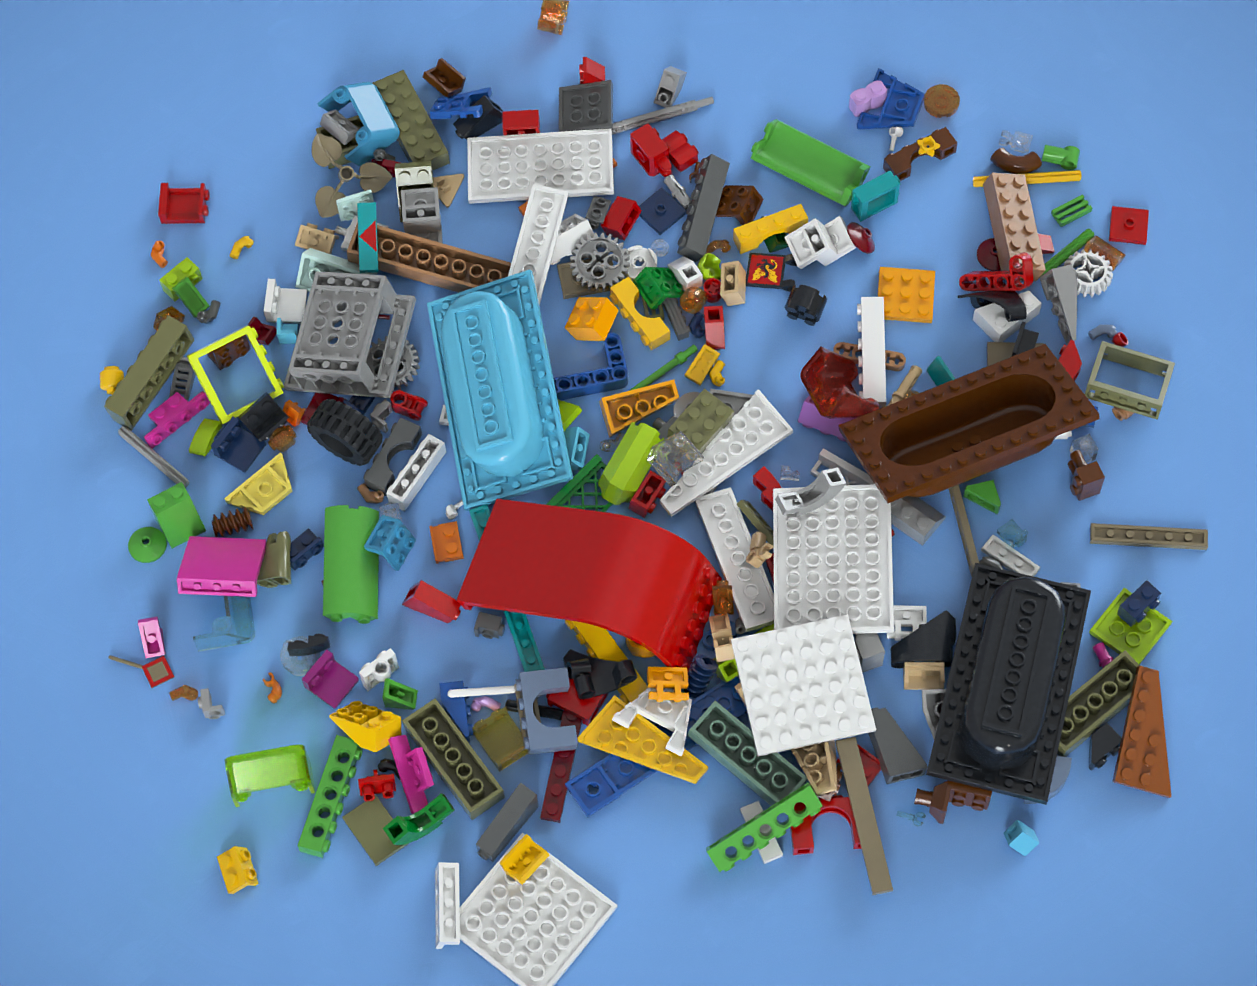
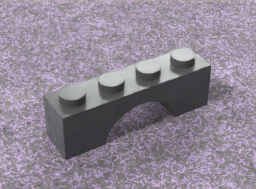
(403, 437)

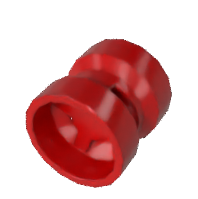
(712, 285)

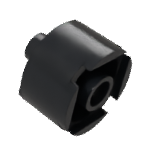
(805, 304)

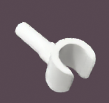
(894, 132)
(451, 510)

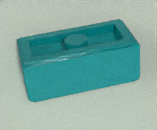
(939, 372)

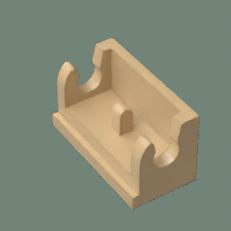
(923, 675)

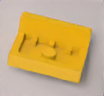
(523, 859)
(237, 869)

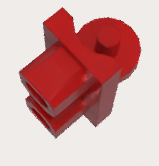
(377, 784)

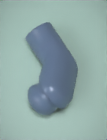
(1102, 329)

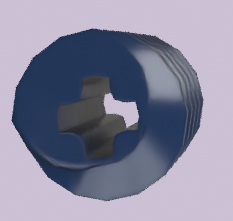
(700, 675)

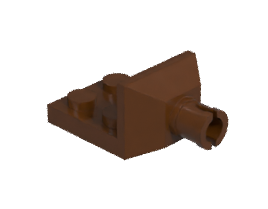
(952, 792)

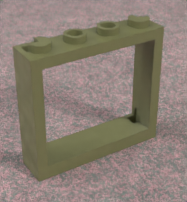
(1123, 398)

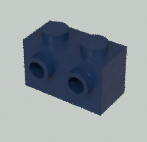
(1139, 603)

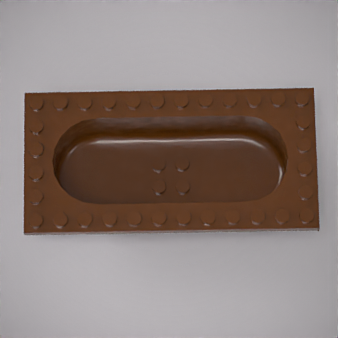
(968, 425)

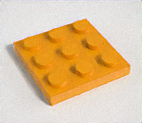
(907, 294)

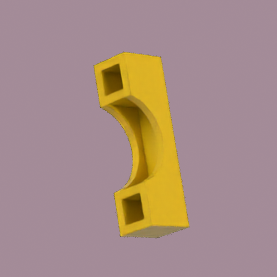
(752, 234)
(651, 330)

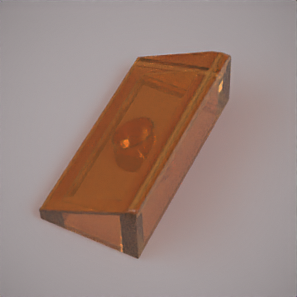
(1111, 253)

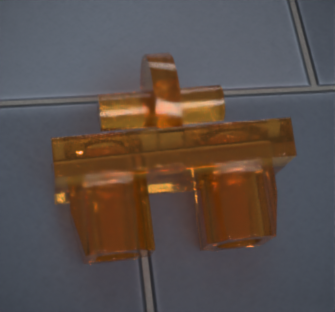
(723, 598)

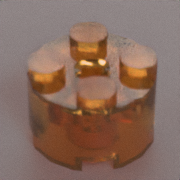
(553, 16)

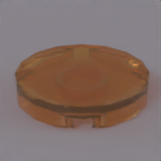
(941, 101)

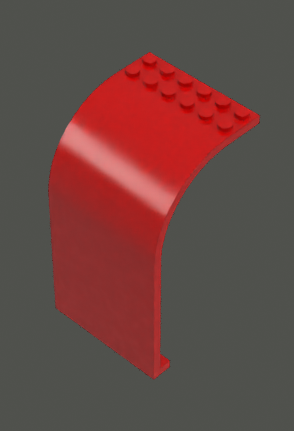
(594, 572)

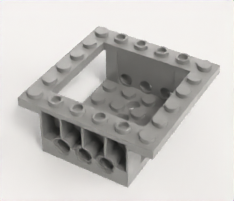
(343, 365)

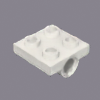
(379, 669)

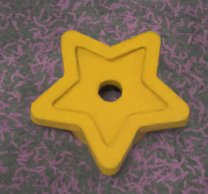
(930, 142)

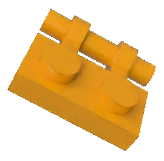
(667, 678)

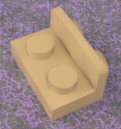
(313, 238)

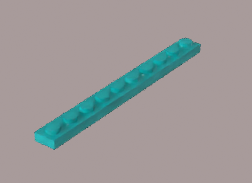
(516, 621)

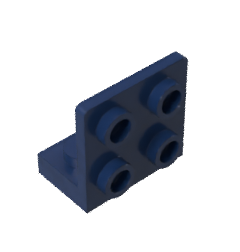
(237, 445)

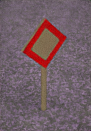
(155, 671)

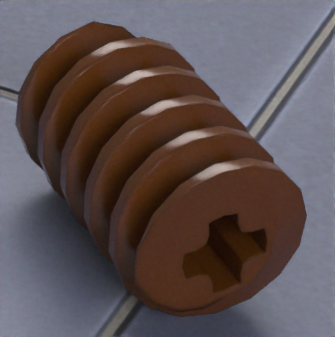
(231, 522)

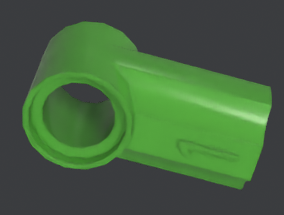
(1066, 157)

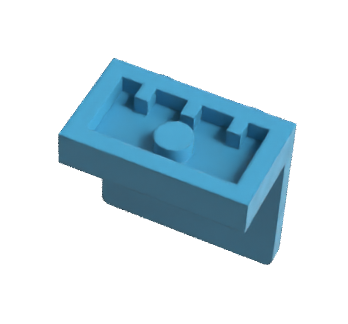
(391, 541)

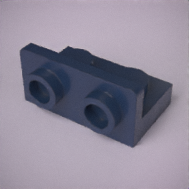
(304, 548)

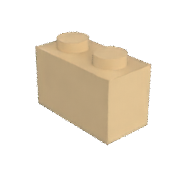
(733, 283)

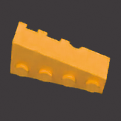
(635, 405)

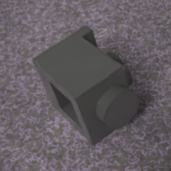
(489, 626)

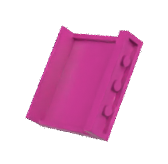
(221, 566)

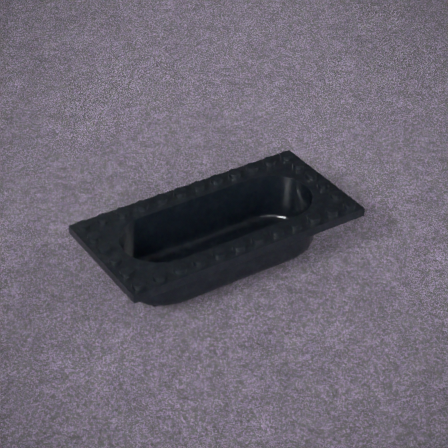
(1009, 683)

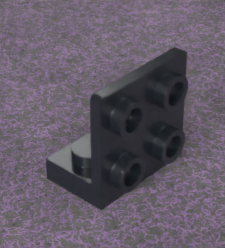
(264, 417)

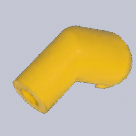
(238, 245)
(715, 374)

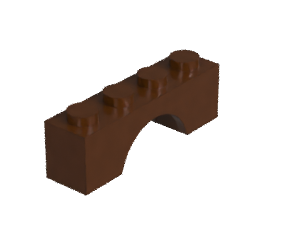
(900, 162)

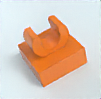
(294, 412)

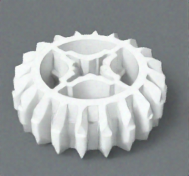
(1092, 268)

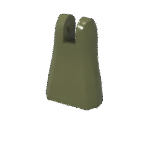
(276, 561)

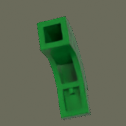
(413, 827)

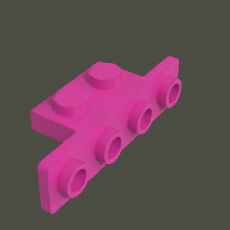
(173, 415)
(412, 771)

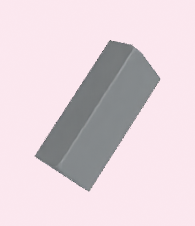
(338, 126)

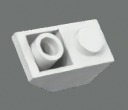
(686, 273)

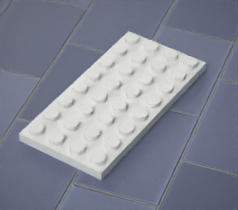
(568, 161)

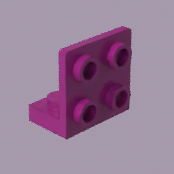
(329, 680)

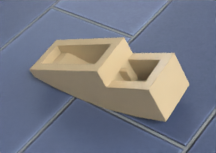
(722, 637)

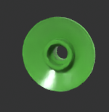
(147, 552)

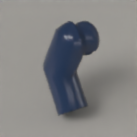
(695, 327)

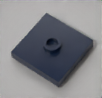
(661, 211)

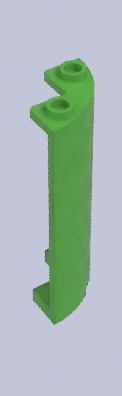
(809, 162)
(350, 569)

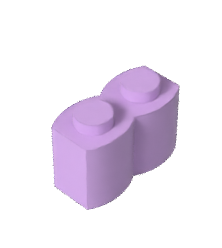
(868, 98)

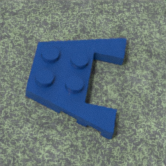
(459, 105)
(900, 106)

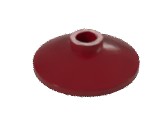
(861, 237)
(987, 257)

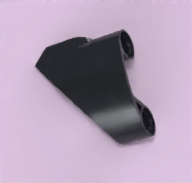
(1008, 300)
(927, 643)
(597, 676)

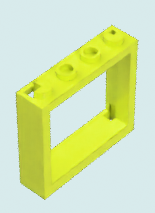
(206, 385)

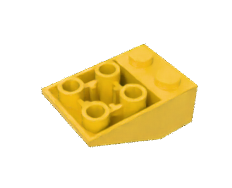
(367, 725)

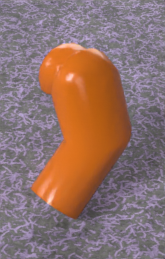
(157, 254)

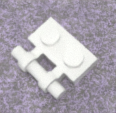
(907, 617)

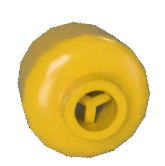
(110, 378)

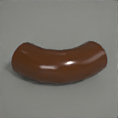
(1016, 164)

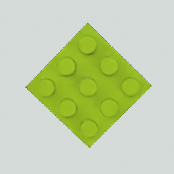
(1134, 640)

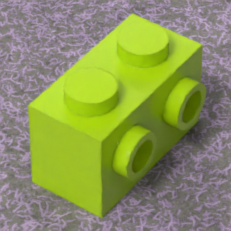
(184, 269)

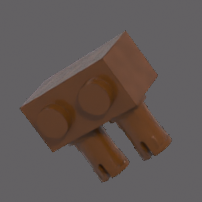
(1086, 478)

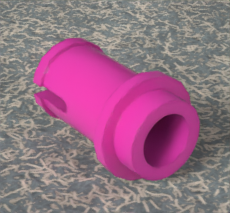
(1102, 654)

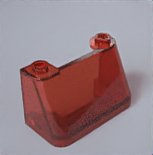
(829, 384)

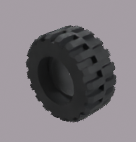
(344, 432)

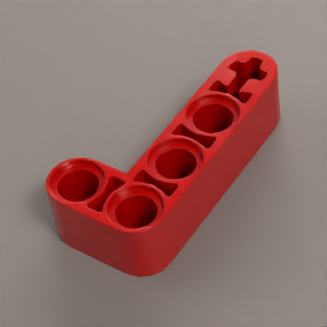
(996, 277)

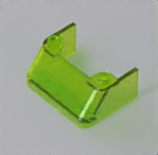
(268, 770)

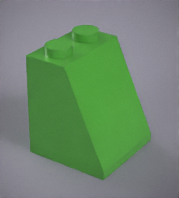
(176, 515)

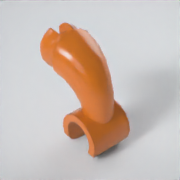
(276, 689)

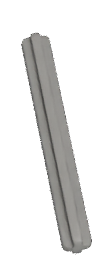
(152, 456)

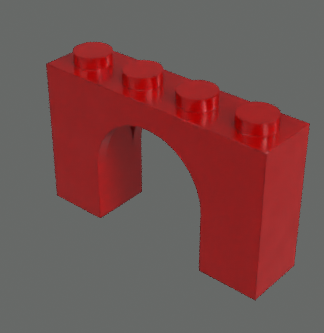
(802, 835)

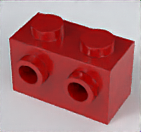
(521, 122)
(621, 218)
(646, 495)

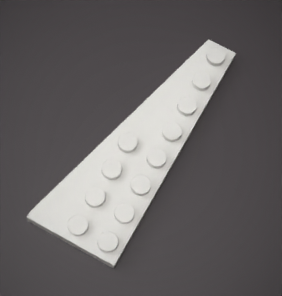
(744, 439)

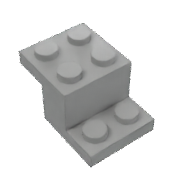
(422, 213)

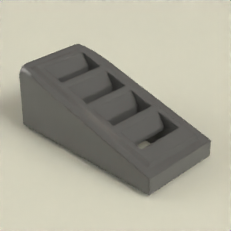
(182, 372)

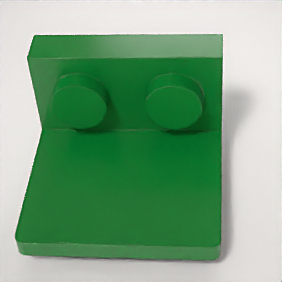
(656, 285)

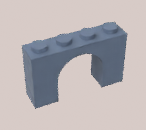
(540, 737)

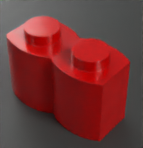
(681, 152)

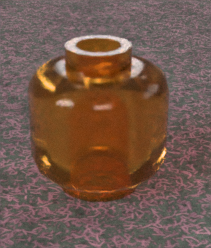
(693, 300)
(282, 438)

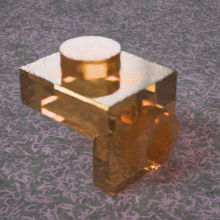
(172, 312)

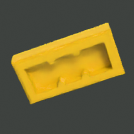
(702, 364)

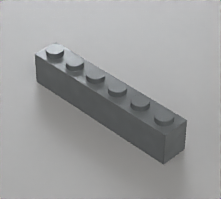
(703, 207)

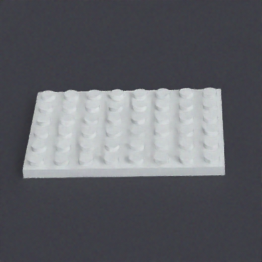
(835, 561)

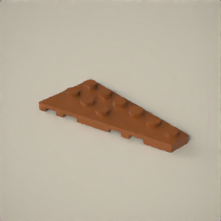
(1143, 750)

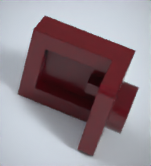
(265, 332)

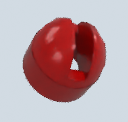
(1120, 339)

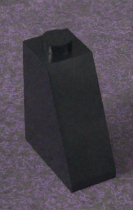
(474, 127)

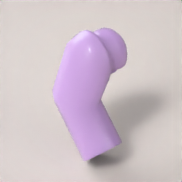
(484, 701)

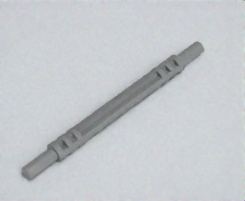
(659, 115)

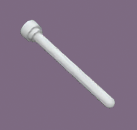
(481, 691)

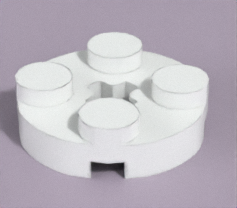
(643, 255)

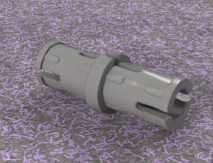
(677, 191)

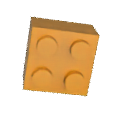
(591, 318)

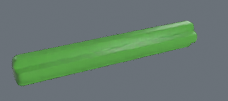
(1069, 250)

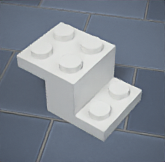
(819, 242)

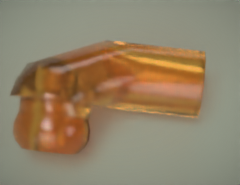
(184, 691)

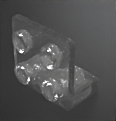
(673, 457)

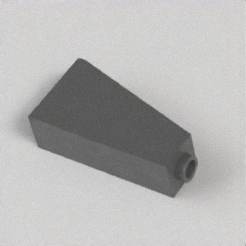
(895, 752)
(507, 822)

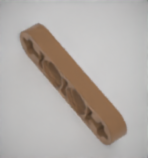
(888, 366)

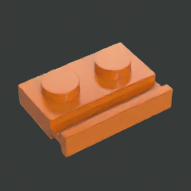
(446, 542)

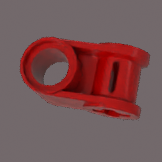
(411, 406)

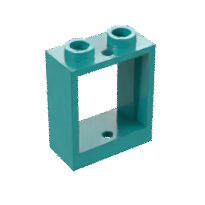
(875, 195)

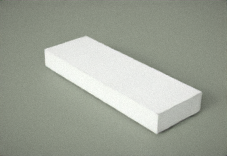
(1009, 557)
(772, 850)

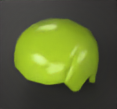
(709, 266)

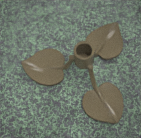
(326, 151)

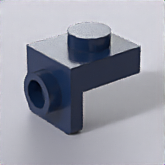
(360, 403)

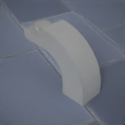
(815, 495)

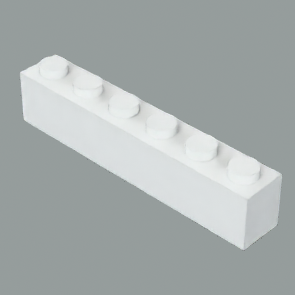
(873, 349)

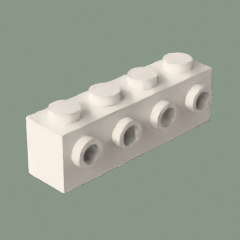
(416, 472)

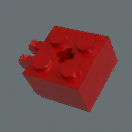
(650, 151)

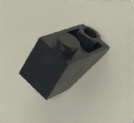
(1102, 745)

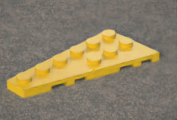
(639, 743)

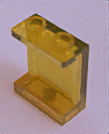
(500, 738)

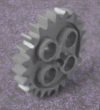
(588, 249)
(408, 362)

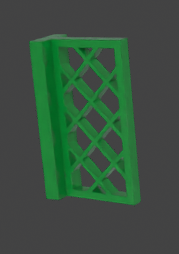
(579, 480)

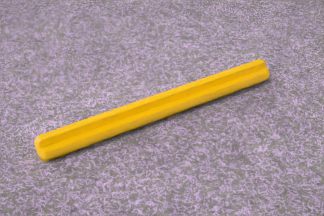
(1041, 177)

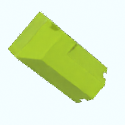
(628, 464)

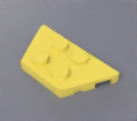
(263, 488)

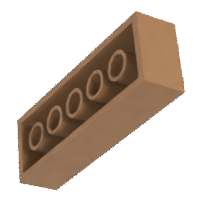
(1013, 220)

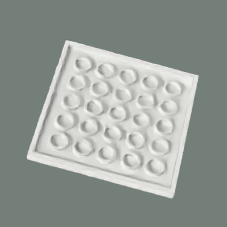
(803, 685)
(533, 927)

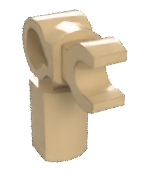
(758, 550)

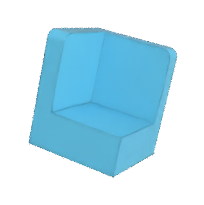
(286, 332)
(1021, 837)

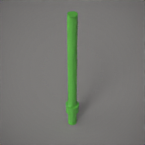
(680, 358)

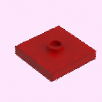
(1128, 225)

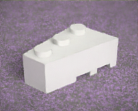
(993, 320)

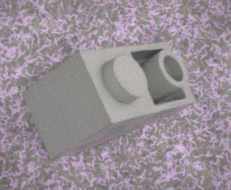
(669, 86)

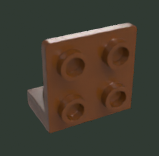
(739, 202)
(226, 354)

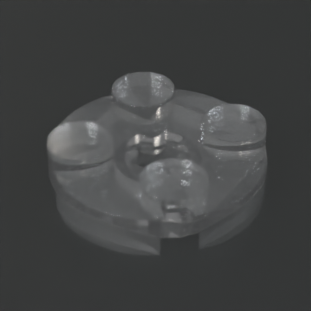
(296, 666)

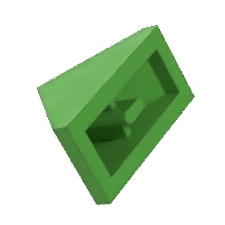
(984, 495)
(398, 695)

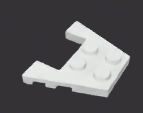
(667, 714)

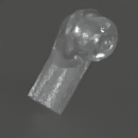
(611, 445)

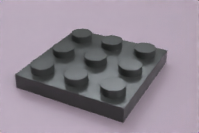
(586, 106)

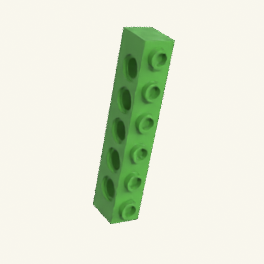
(341, 748)
(752, 827)

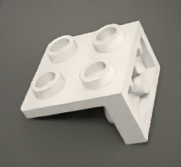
(284, 303)

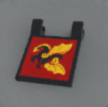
(768, 271)

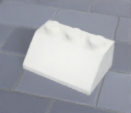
(570, 233)

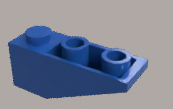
(457, 708)

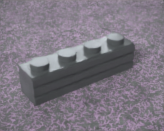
(677, 320)

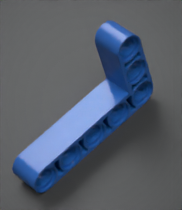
(591, 377)

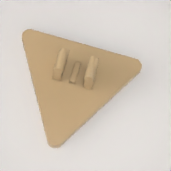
(448, 187)

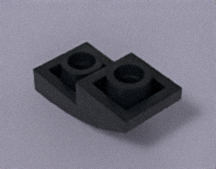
(315, 644)

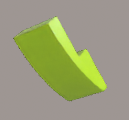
(204, 437)

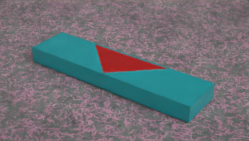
(367, 237)

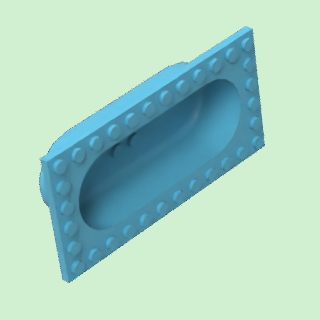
(499, 391)

